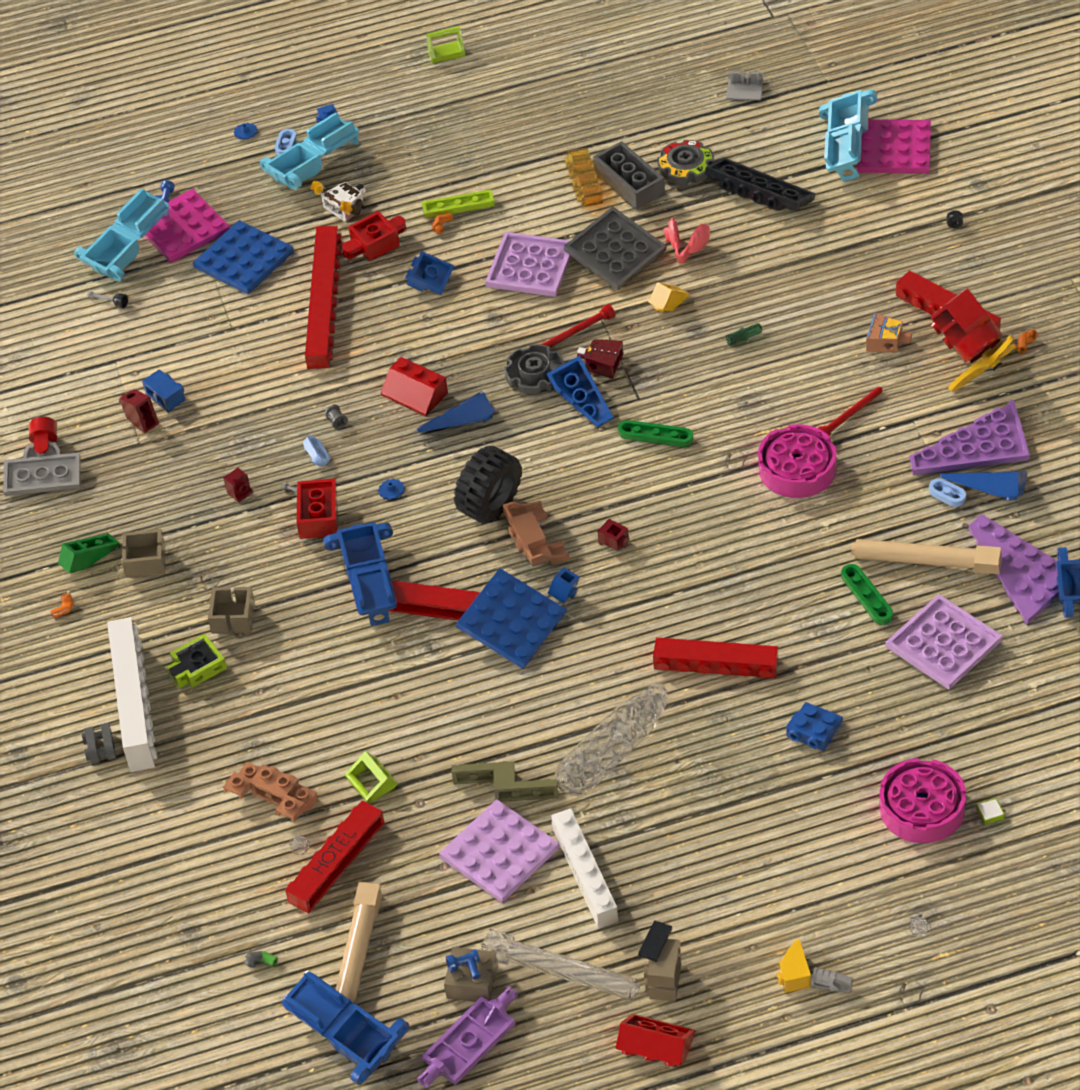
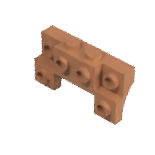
(529, 535)
(273, 787)

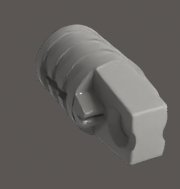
(831, 980)

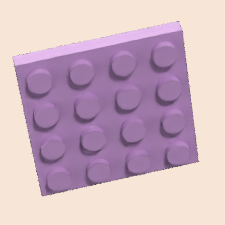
(529, 264)
(943, 641)
(499, 850)

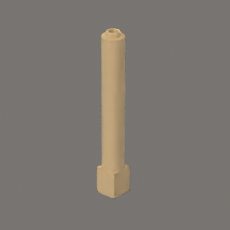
(982, 559)
(367, 907)

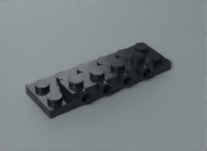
(758, 186)

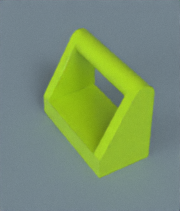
(445, 51)
(386, 780)

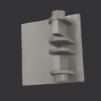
(744, 87)

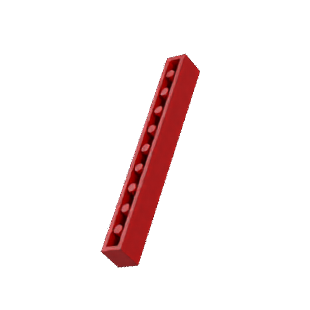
(323, 298)

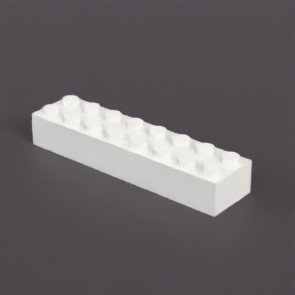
(132, 694)

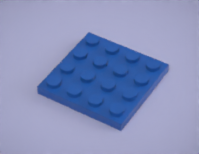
(243, 257)
(511, 618)

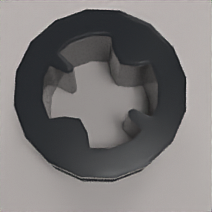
(957, 218)

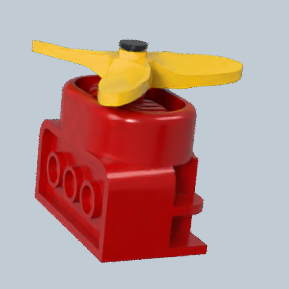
(972, 336)

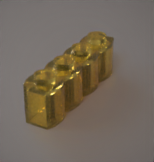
(584, 177)

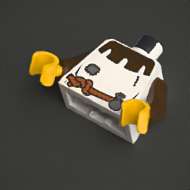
(341, 200)

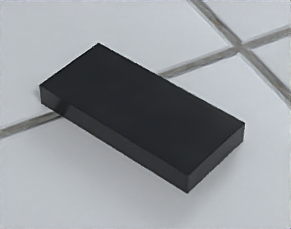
(655, 941)

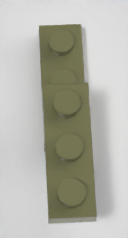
(504, 779)

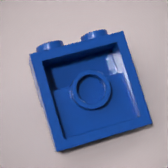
(429, 273)
(813, 726)

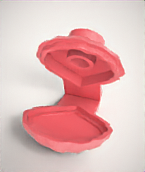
(696, 243)

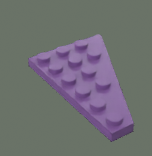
(986, 442)
(1024, 571)

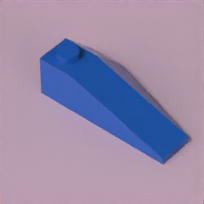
(580, 391)
(470, 410)
(1001, 484)

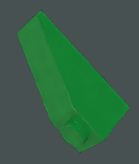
(85, 552)

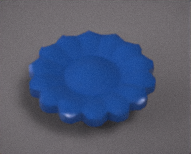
(245, 131)
(391, 489)

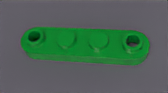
(655, 433)
(867, 594)

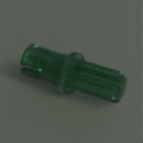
(743, 334)

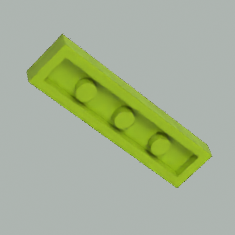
(458, 203)

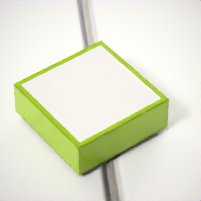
(990, 811)

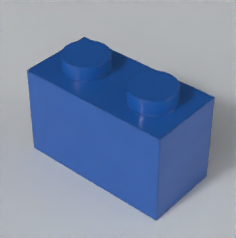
(164, 390)

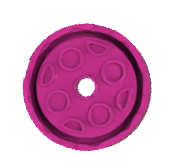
(801, 475)
(922, 818)

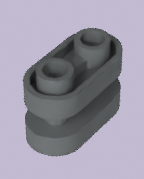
(90, 739)

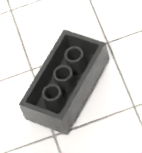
(629, 175)

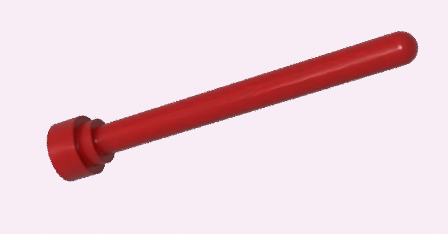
(606, 312)
(851, 411)

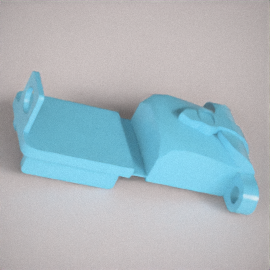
(846, 124)
(304, 158)
(119, 242)

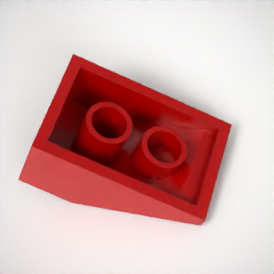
(317, 508)

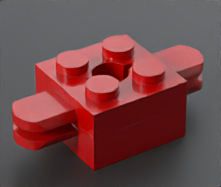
(373, 236)

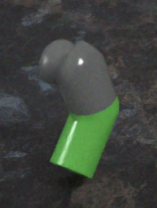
(260, 956)

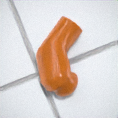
(1025, 339)

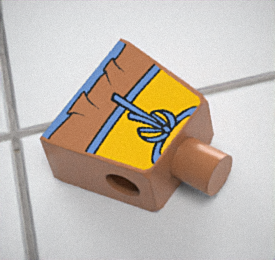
(886, 334)

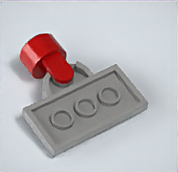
(42, 463)

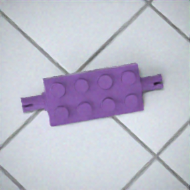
(468, 1039)

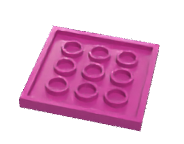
(895, 146)
(187, 226)

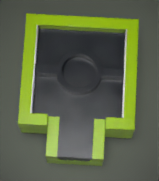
(195, 662)

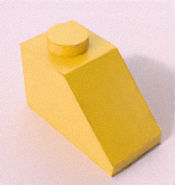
(667, 297)
(794, 969)

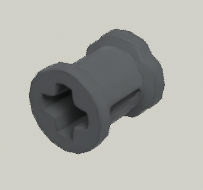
(337, 418)

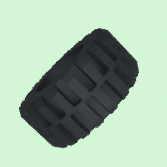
(487, 484)

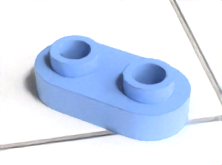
(285, 140)
(316, 450)
(947, 492)

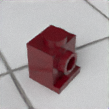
(237, 484)
(613, 535)

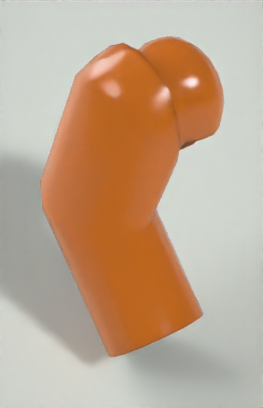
(437, 226)
(65, 607)

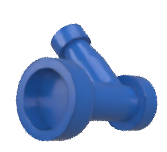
(166, 187)
(470, 959)

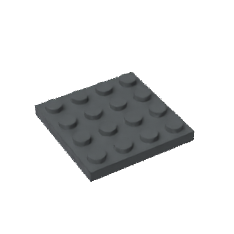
(615, 248)

